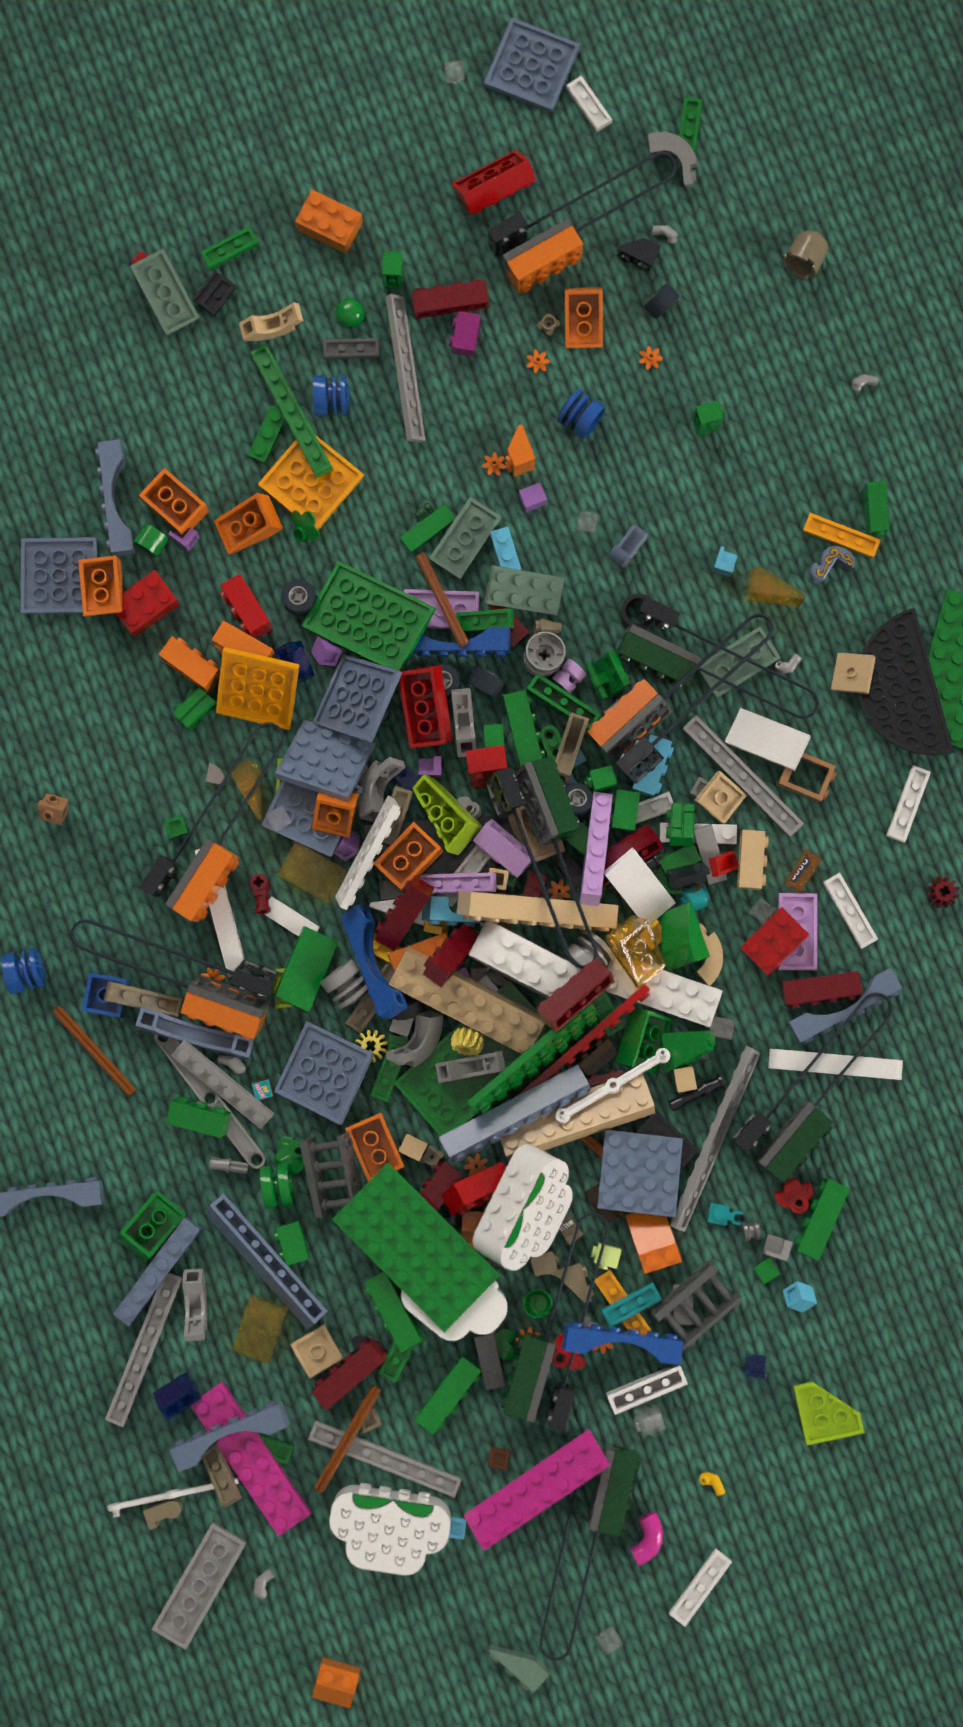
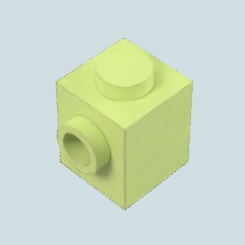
(609, 1257)

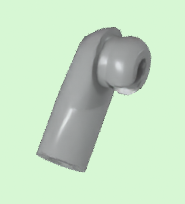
(665, 230)
(233, 1063)

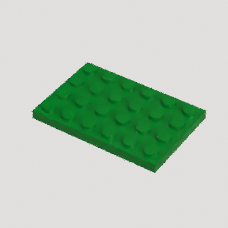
(368, 617)

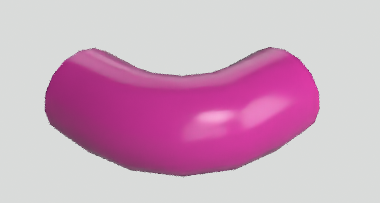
(651, 1540)

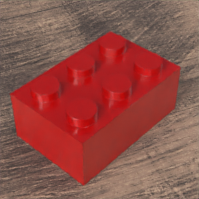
(146, 603)
(245, 607)
(484, 764)
(775, 941)
(473, 1190)

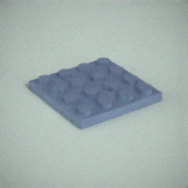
(531, 65)
(52, 574)
(357, 698)
(324, 761)
(300, 807)
(324, 1072)
(640, 1173)

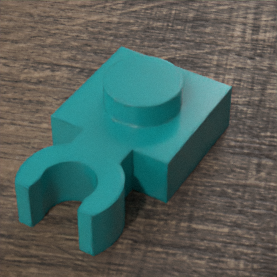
(720, 1214)

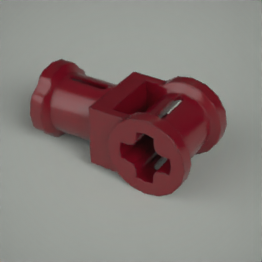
(260, 894)

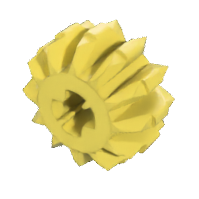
(373, 1038)
(467, 1041)

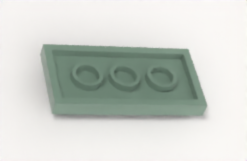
(164, 291)
(465, 538)
(524, 590)
(723, 661)

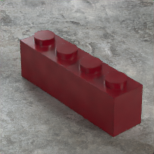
(450, 299)
(644, 842)
(404, 913)
(450, 956)
(821, 988)
(575, 995)
(444, 1178)
(349, 1374)

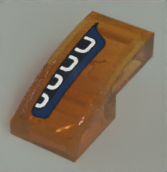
(802, 871)

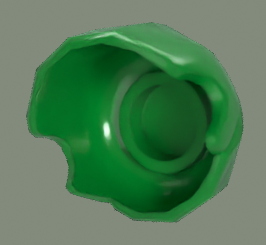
(350, 313)
(537, 1303)

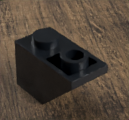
(640, 253)

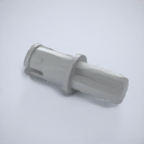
(228, 1165)

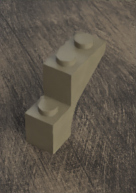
(570, 745)
(574, 1277)

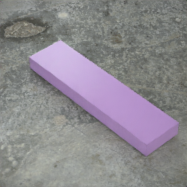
(463, 881)

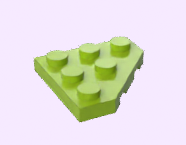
(824, 1415)

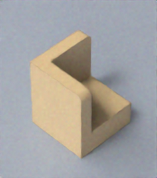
(685, 1079)
(413, 1147)

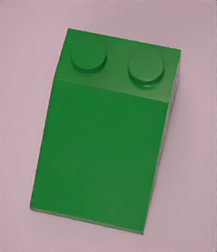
(682, 937)
(150, 1226)

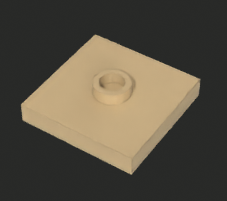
(853, 673)
(720, 797)
(316, 1351)

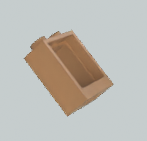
(823, 792)

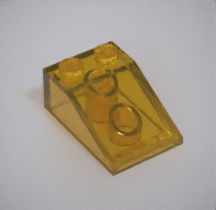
(768, 588)
(245, 777)
(312, 872)
(636, 949)
(260, 1328)

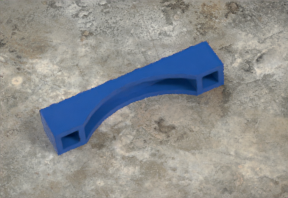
(492, 641)
(360, 929)
(583, 1339)

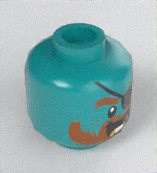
(695, 894)

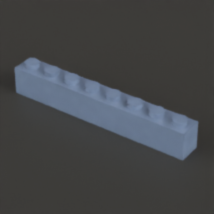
(515, 1113)
(265, 1261)

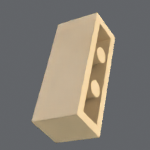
(752, 860)

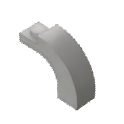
(678, 147)
(463, 721)
(374, 786)
(422, 1043)
(470, 1067)
(195, 1304)

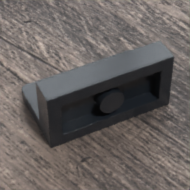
(687, 875)

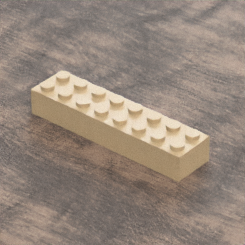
(534, 911)
(469, 1003)
(628, 1104)

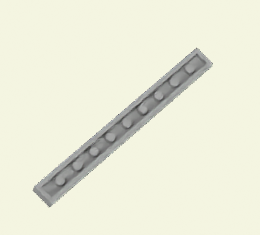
(715, 1138)

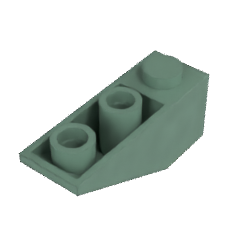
(524, 1666)

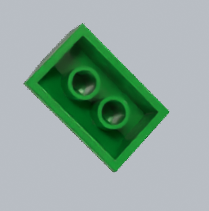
(642, 1038)

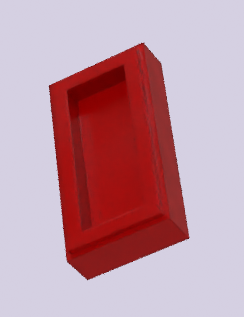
(723, 863)

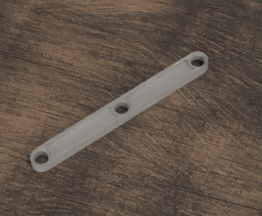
(236, 1131)

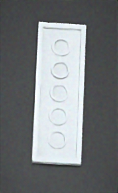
(370, 847)
(670, 994)

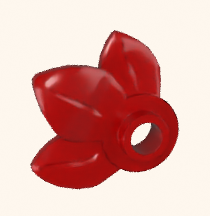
(793, 1192)
(577, 1363)

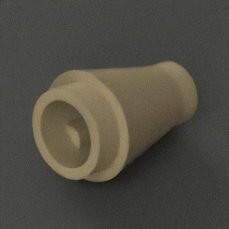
(543, 625)

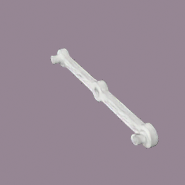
(563, 1115)
(115, 1507)

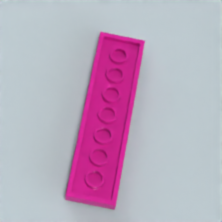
(253, 1462)
(536, 1490)

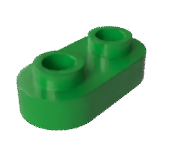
(550, 744)

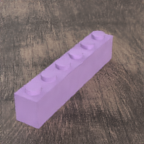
(596, 849)

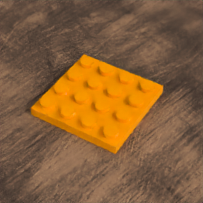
(297, 488)
(257, 688)

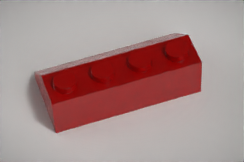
(494, 182)

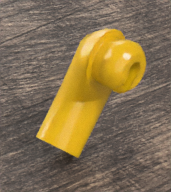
(712, 1480)

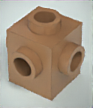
(53, 809)

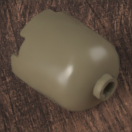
(806, 254)

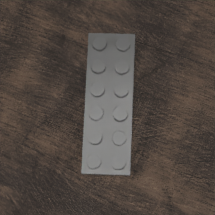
(199, 1585)

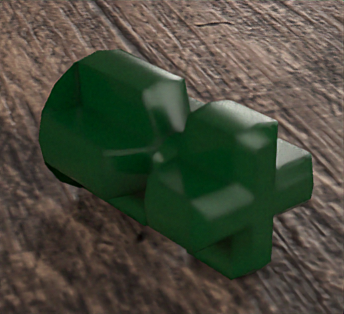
(421, 514)

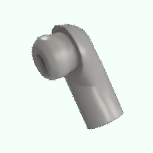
(864, 379)
(788, 667)
(260, 1584)

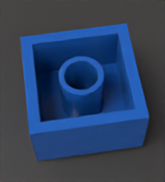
(95, 993)

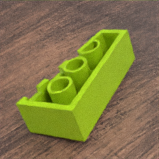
(449, 817)

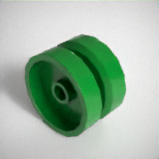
(280, 1185)

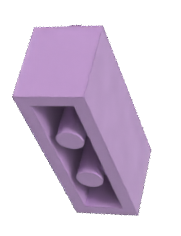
(503, 848)

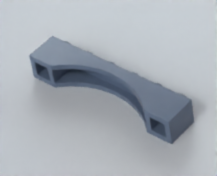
(111, 462)
(808, 1025)
(207, 1038)
(83, 1194)
(157, 1271)
(266, 1420)

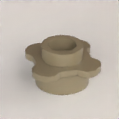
(548, 318)
(431, 1151)

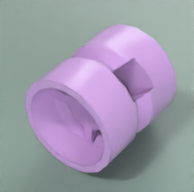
(569, 676)

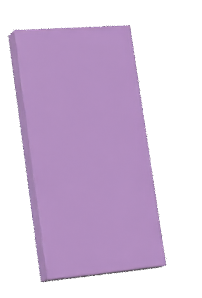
(459, 600)
(804, 910)

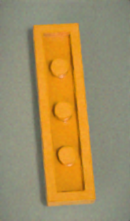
(841, 535)
(613, 1292)

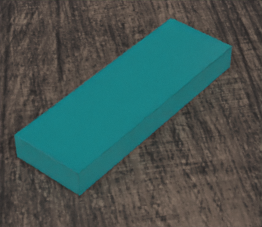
(631, 1304)

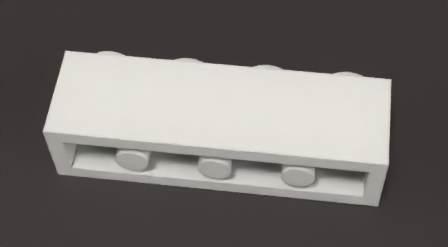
(646, 1388)

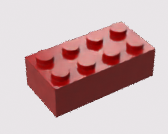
(425, 706)

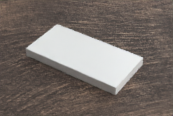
(767, 739)
(639, 886)

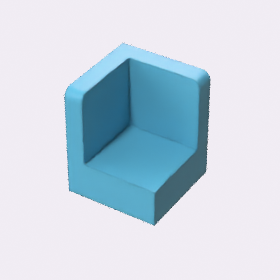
(725, 563)
(799, 1296)

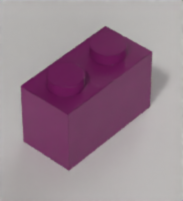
(466, 333)

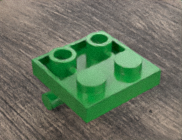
(608, 675)

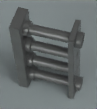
(314, 1172)
(690, 1286)

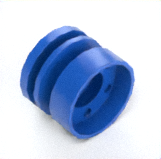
(330, 395)
(579, 413)
(18, 972)

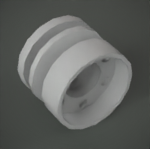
(549, 645)
(585, 953)
(345, 984)

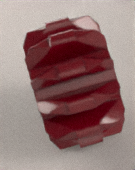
(940, 884)

